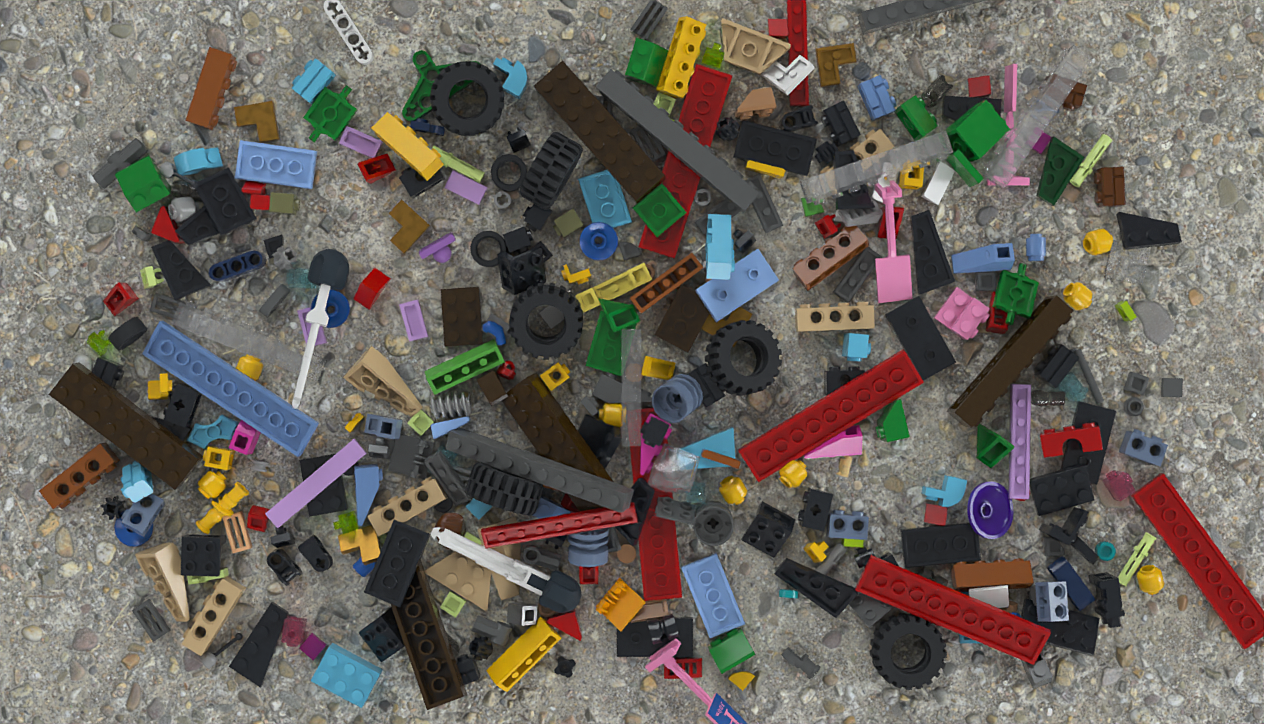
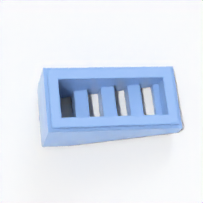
(442, 428)

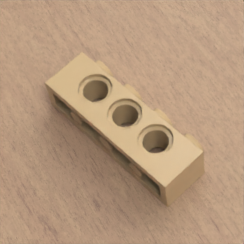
(877, 139)
(864, 321)
(435, 495)
(200, 643)

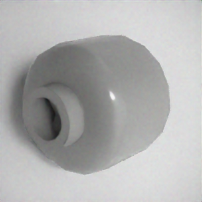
(182, 209)

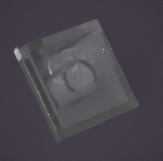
(674, 470)

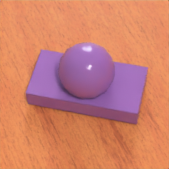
(439, 248)

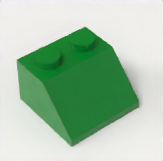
(646, 63)
(916, 117)
(143, 183)
(892, 423)
(730, 650)

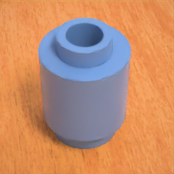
(1036, 247)

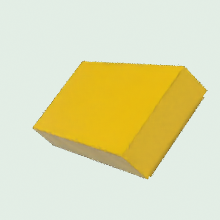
(765, 169)
(658, 368)

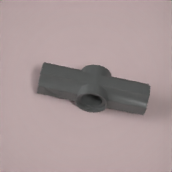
(119, 161)

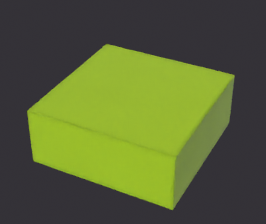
(1125, 311)
(852, 542)

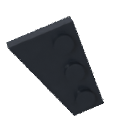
(197, 228)

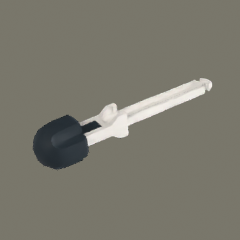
(329, 271)
(557, 592)

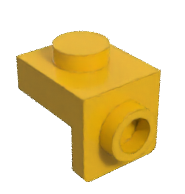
(579, 277)
(159, 388)

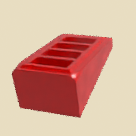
(995, 328)
(671, 675)

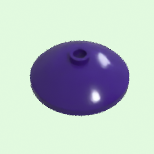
(990, 510)

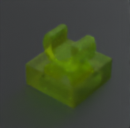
(713, 56)
(97, 343)
(347, 522)

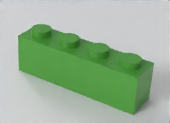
(464, 366)

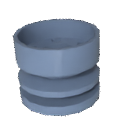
(677, 398)
(588, 548)

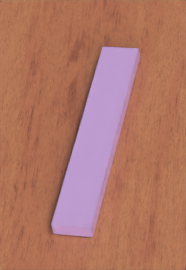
(1019, 437)
(316, 483)

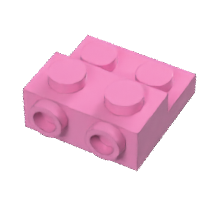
(962, 314)

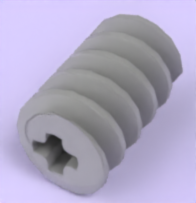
(451, 405)

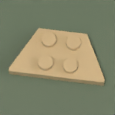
(750, 48)
(463, 577)

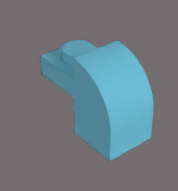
(517, 76)
(196, 160)
(950, 494)

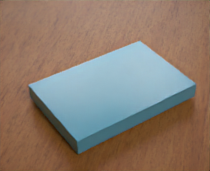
(604, 199)

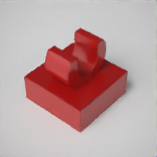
(827, 226)

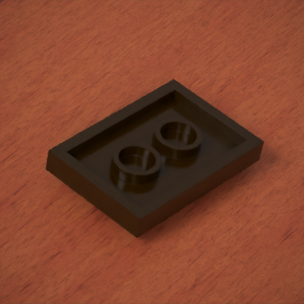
(461, 316)
(683, 319)

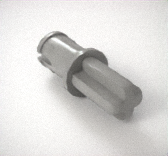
(832, 558)

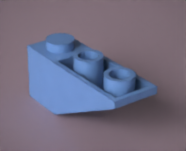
(987, 258)

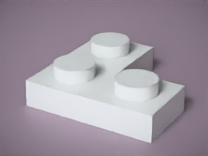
(788, 78)

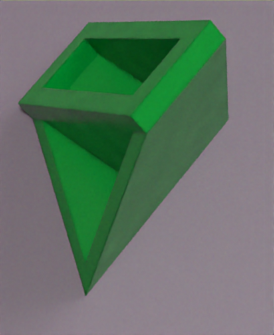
(619, 314)
(991, 446)

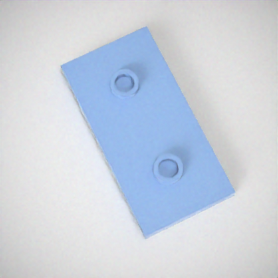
(276, 164)
(749, 279)
(713, 595)

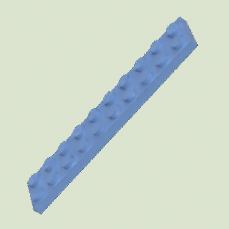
(230, 388)

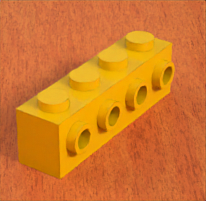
(681, 57)
(407, 145)
(523, 654)

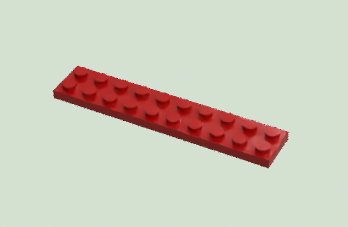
(699, 116)
(831, 415)
(657, 539)
(1201, 560)
(952, 610)

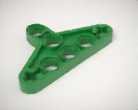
(424, 87)

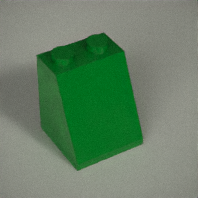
(977, 131)

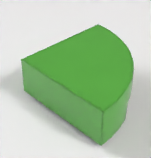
(811, 209)

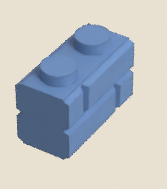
(877, 98)

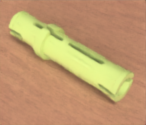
(460, 165)
(1086, 166)
(1147, 539)

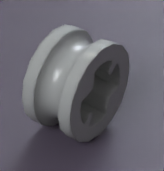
(499, 194)
(703, 203)
(259, 465)

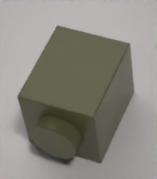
(284, 203)
(567, 223)

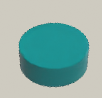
(1105, 551)
(788, 593)

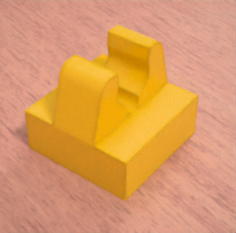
(815, 551)

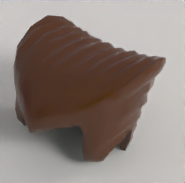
(452, 522)

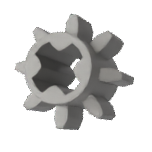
(285, 258)

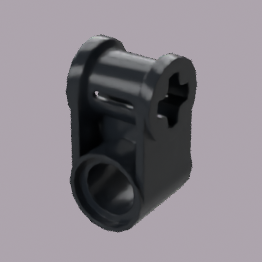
(801, 119)
(314, 552)
(283, 568)

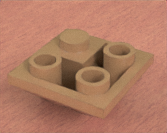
(758, 102)

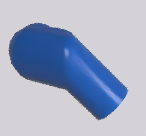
(496, 330)

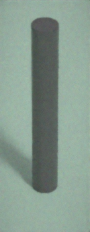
(1089, 377)

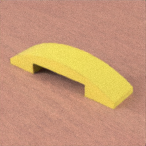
(614, 287)

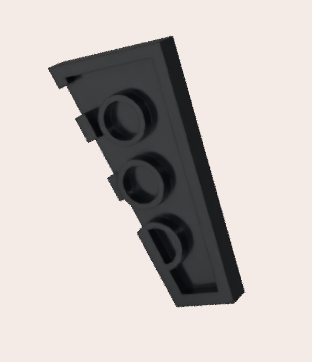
(819, 588)

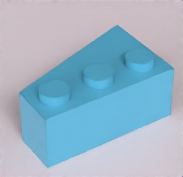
(719, 247)
(719, 442)

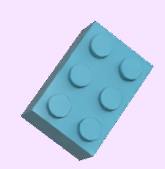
(346, 675)

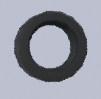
(495, 167)
(474, 247)
(127, 333)

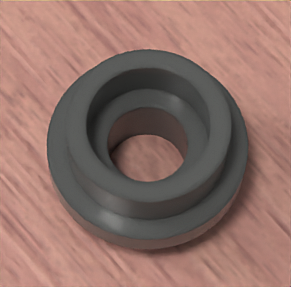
(1139, 406)

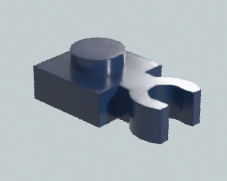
(422, 125)

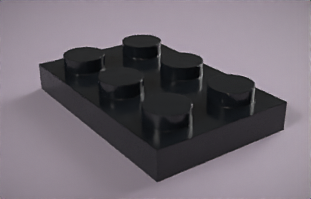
(225, 202)
(1061, 489)
(331, 498)

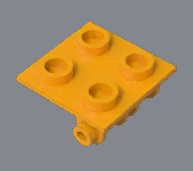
(620, 604)

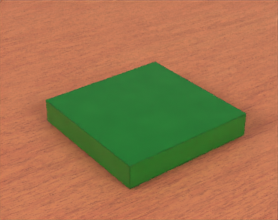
(964, 168)
(659, 210)

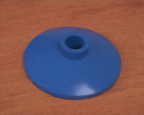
(601, 250)
(341, 307)
(128, 537)

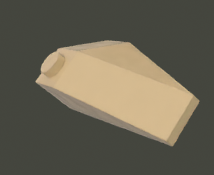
(378, 376)
(164, 567)
(505, 587)

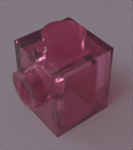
(1119, 484)
(294, 631)

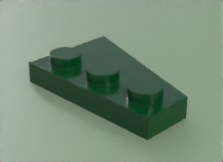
(1058, 170)

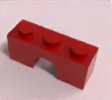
(1053, 440)

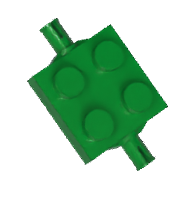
(330, 113)
(1015, 294)

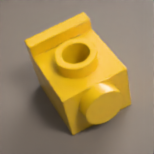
(915, 181)
(548, 377)
(211, 461)

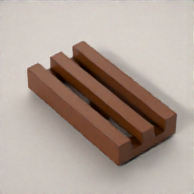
(720, 458)

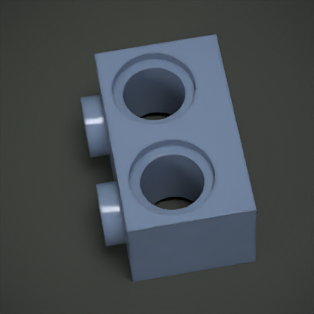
(1142, 451)
(147, 514)
(846, 530)
(1051, 601)

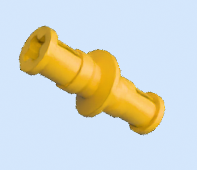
(222, 508)

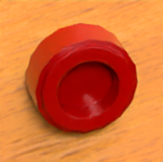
(505, 372)

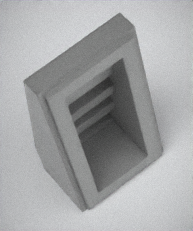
(872, 215)

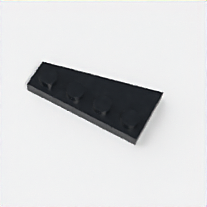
(929, 256)
(257, 651)

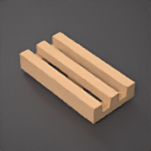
(244, 530)

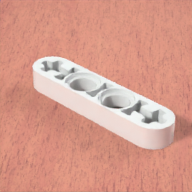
(348, 31)

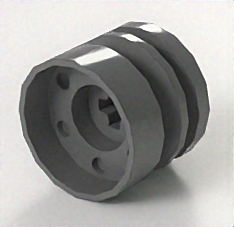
(713, 534)

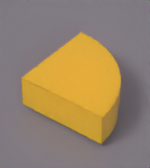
(351, 425)
(741, 679)

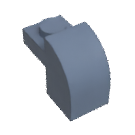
(383, 426)

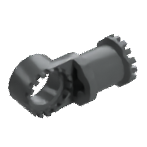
(803, 663)

